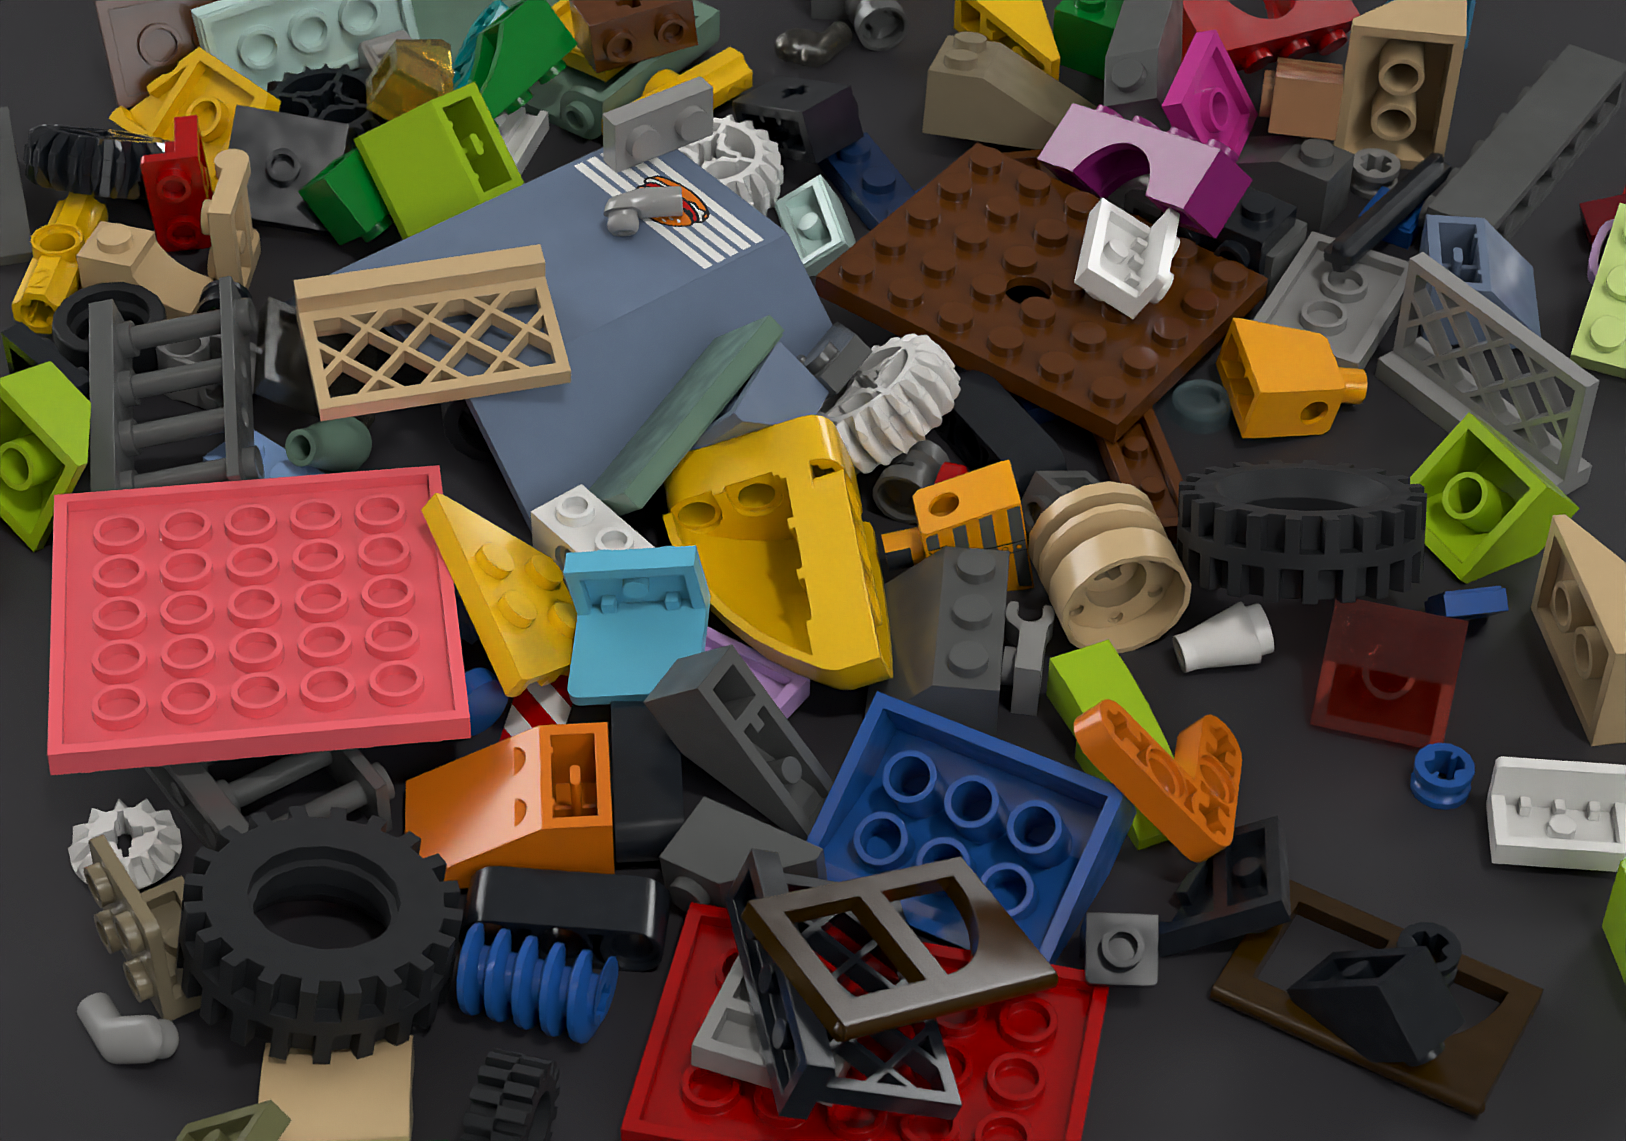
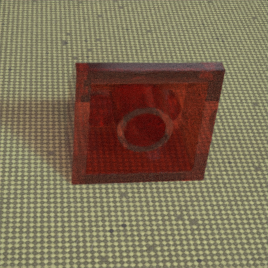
(1389, 673)

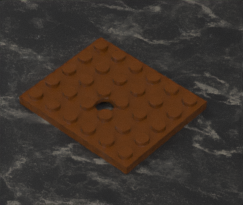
(998, 225)

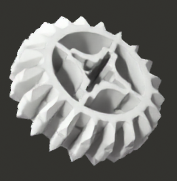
(741, 161)
(893, 400)

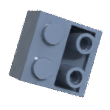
(1486, 263)

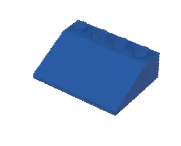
(943, 791)

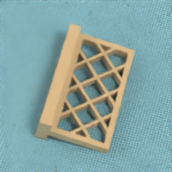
(424, 296)

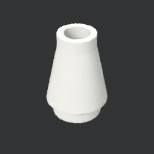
(1227, 639)

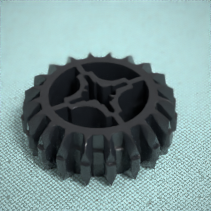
(329, 96)
(89, 160)

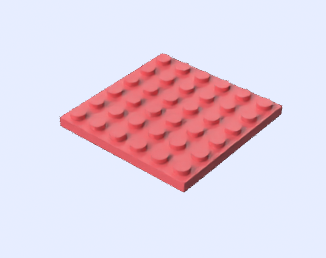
(250, 621)

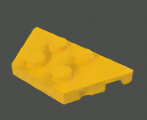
(201, 88)
(509, 593)

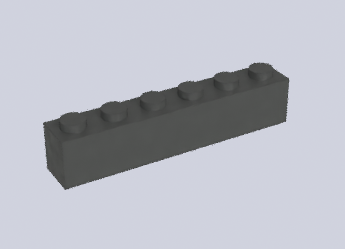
(1534, 142)

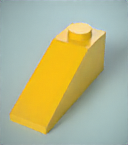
(1014, 23)

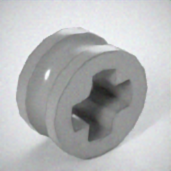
(1372, 170)

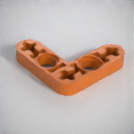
(1183, 797)

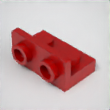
(177, 188)

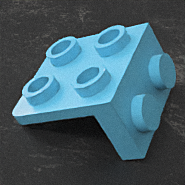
(633, 619)

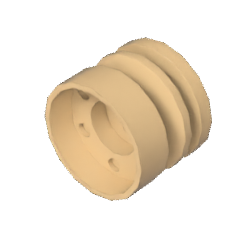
(1109, 567)

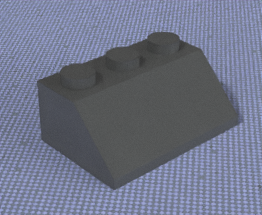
(949, 635)

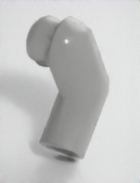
(643, 202)
(126, 1038)

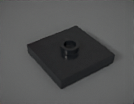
(283, 158)

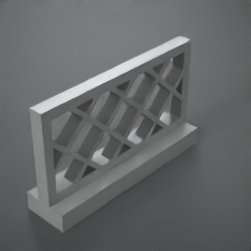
(1445, 392)

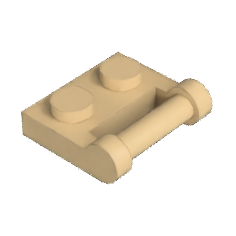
(229, 220)

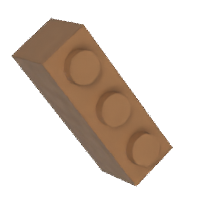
(1303, 98)

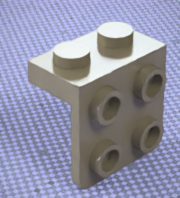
(143, 929)

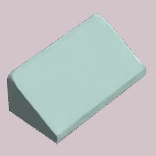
(815, 224)

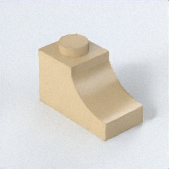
(135, 257)

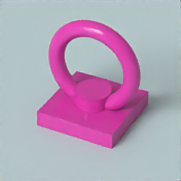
(1209, 95)

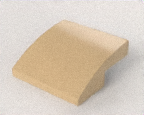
(344, 1098)

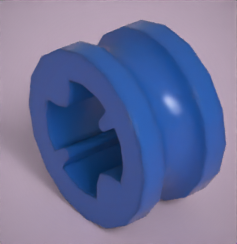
(1439, 792)

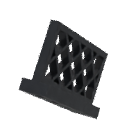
(796, 1042)

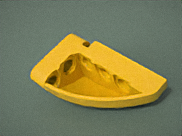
(787, 549)

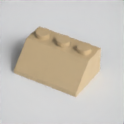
(1402, 78)

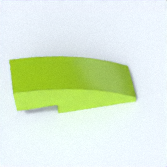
(1083, 680)

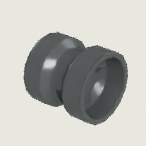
(877, 22)
(904, 477)

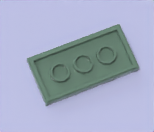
(684, 415)

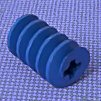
(533, 987)

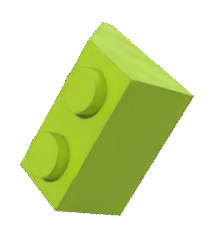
(40, 447)
(1485, 501)

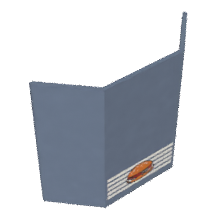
(625, 307)

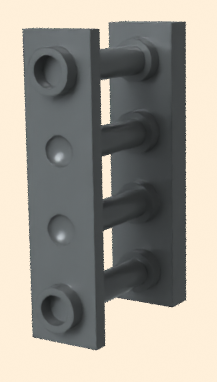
(117, 388)
(214, 805)

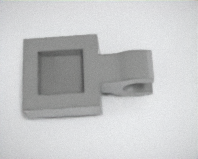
(1024, 663)

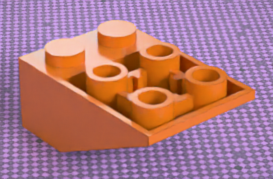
(519, 804)

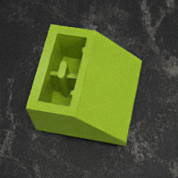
(438, 160)

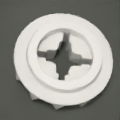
(154, 841)

